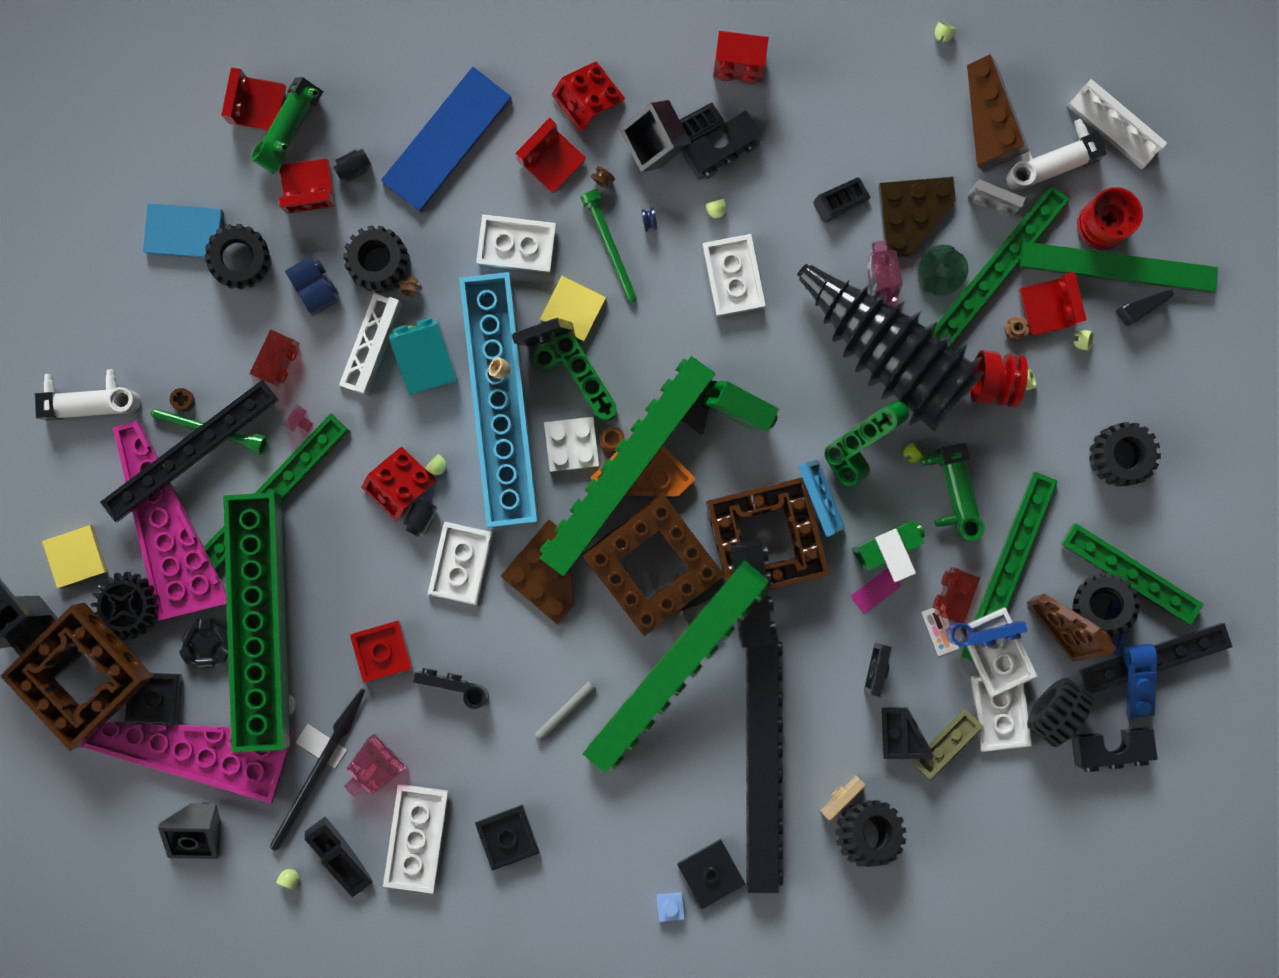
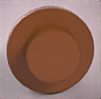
(611, 438)

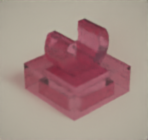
(297, 418)

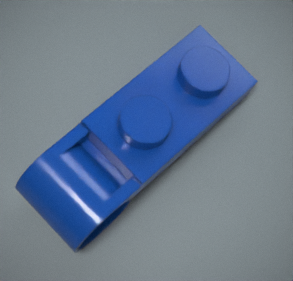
(988, 636)
(1142, 677)

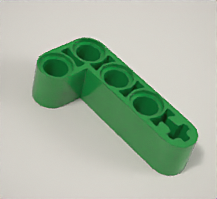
(581, 379)
(849, 456)

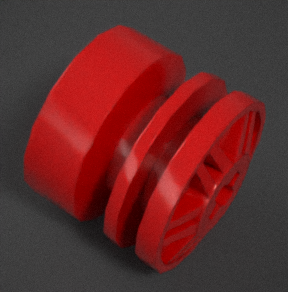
(1120, 212)
(1003, 379)

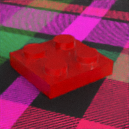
(381, 651)

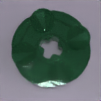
(951, 259)

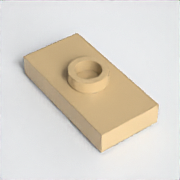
(842, 797)

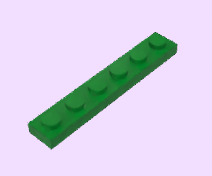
(1141, 578)

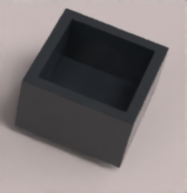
(655, 135)

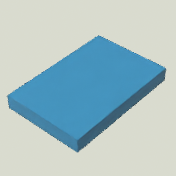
(180, 229)
(822, 497)

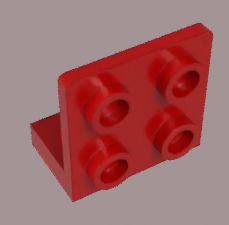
(586, 95)
(252, 101)
(550, 156)
(306, 186)
(1053, 305)
(397, 483)

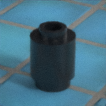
(352, 165)
(420, 517)

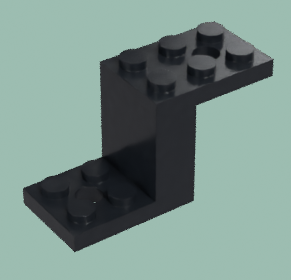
(24, 621)

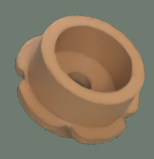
(409, 287)
(1015, 334)

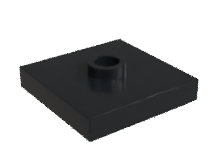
(542, 332)
(877, 669)
(156, 701)
(507, 837)
(711, 873)

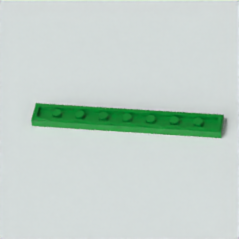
(1000, 264)
(1118, 267)
(290, 473)
(1016, 547)

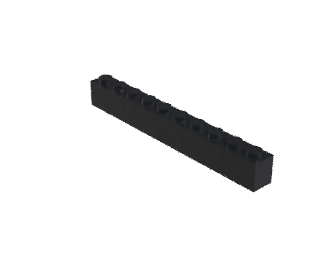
(762, 768)

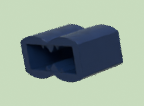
(312, 286)

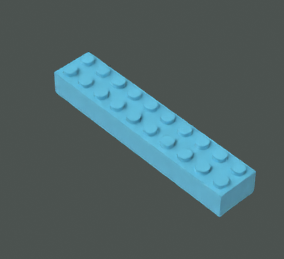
(498, 403)

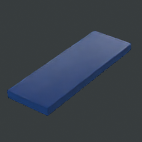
(446, 139)

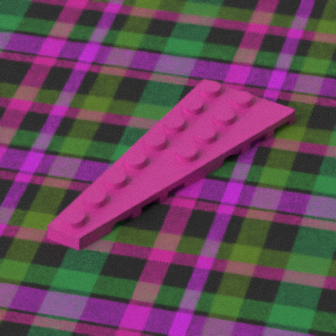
(168, 542)
(194, 754)

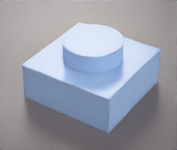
(670, 907)

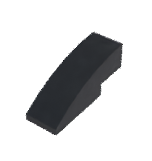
(337, 857)

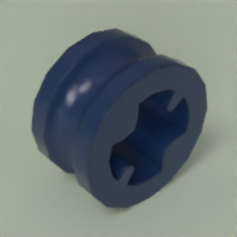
(649, 219)

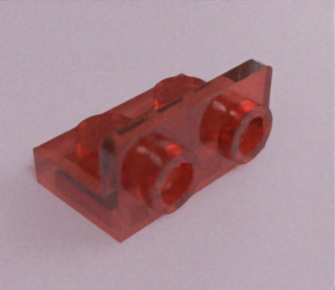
(275, 358)
(956, 595)

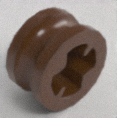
(603, 177)
(188, 405)

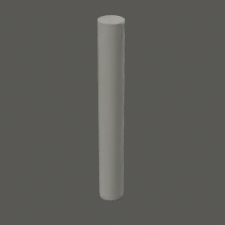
(562, 713)

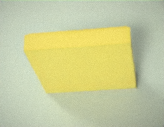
(575, 304)
(74, 556)

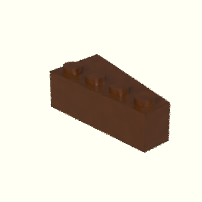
(995, 123)

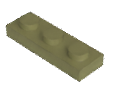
(949, 744)

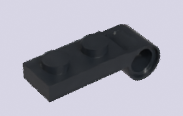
(451, 682)

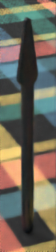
(340, 728)

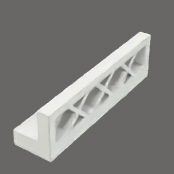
(1116, 124)
(376, 346)

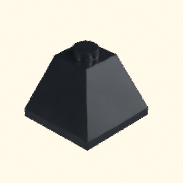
(192, 832)

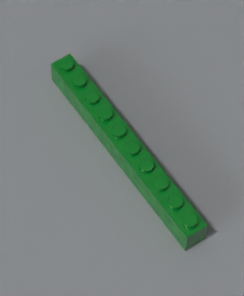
(627, 466)
(675, 667)

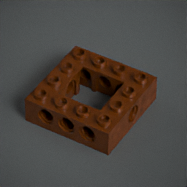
(653, 517)
(801, 520)
(44, 695)

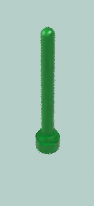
(592, 201)
(255, 443)

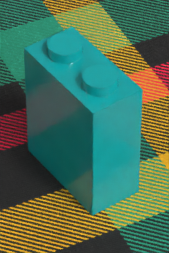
(422, 355)

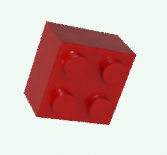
(740, 57)

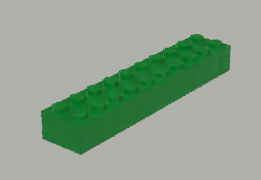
(256, 622)

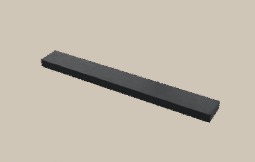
(189, 451)

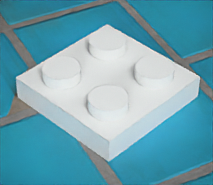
(571, 444)

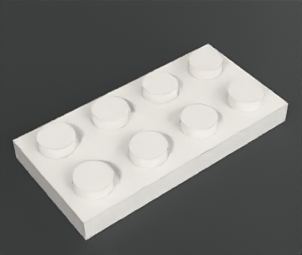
(415, 838)

